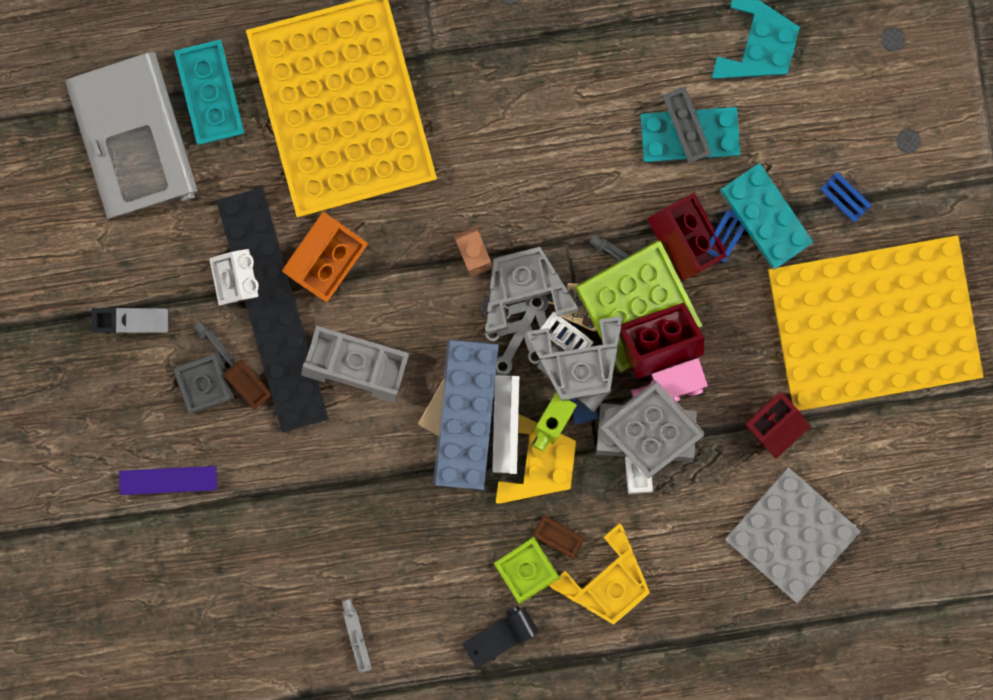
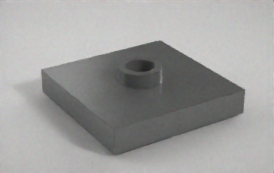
(203, 383)

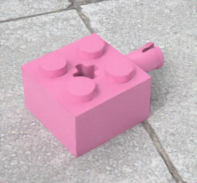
(679, 379)

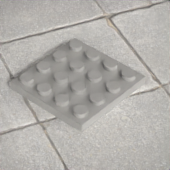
(792, 535)

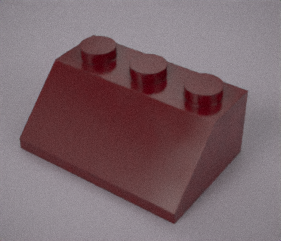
(686, 236)
(661, 340)

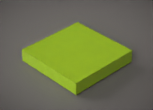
(526, 570)

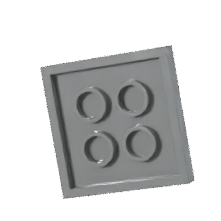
(652, 429)

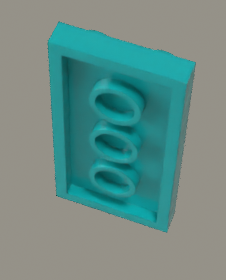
(209, 92)
(662, 142)
(766, 216)

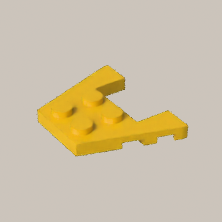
(544, 471)
(615, 588)

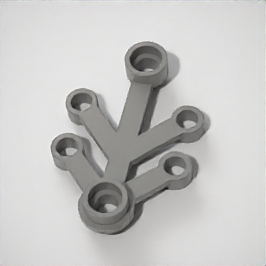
(520, 329)

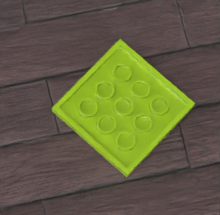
(633, 290)

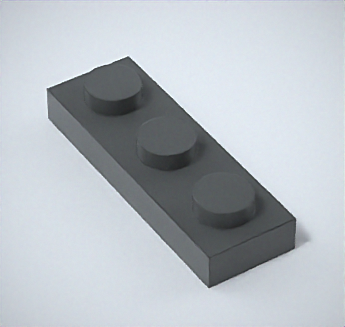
(686, 125)

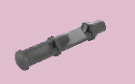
(605, 245)
(206, 333)

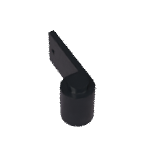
(500, 636)

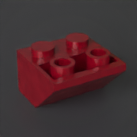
(777, 424)

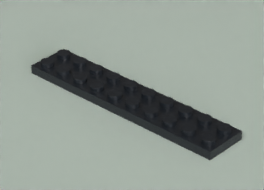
(274, 311)

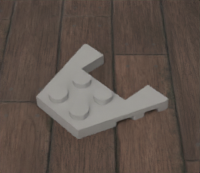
(522, 278)
(582, 370)

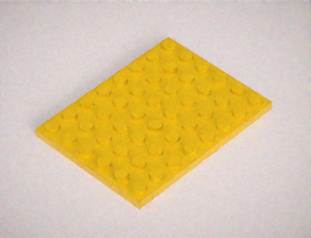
(341, 105)
(875, 323)

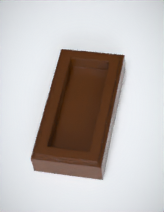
(247, 384)
(558, 536)

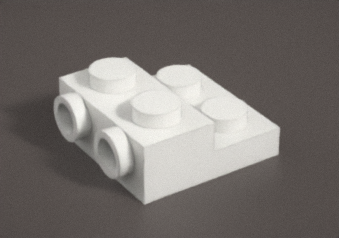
(234, 277)

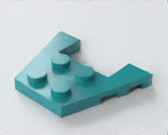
(767, 47)

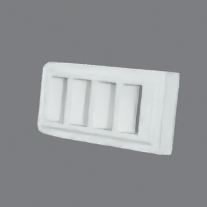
(570, 329)

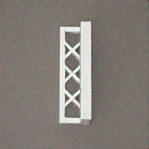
(505, 424)

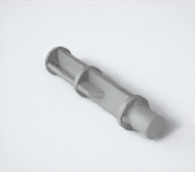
(356, 637)

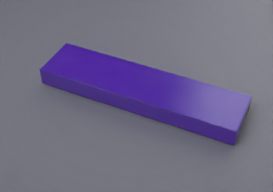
(168, 480)

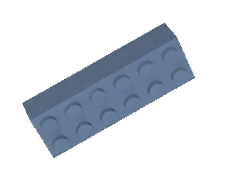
(465, 414)

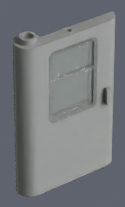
(137, 135)

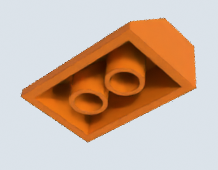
(324, 257)

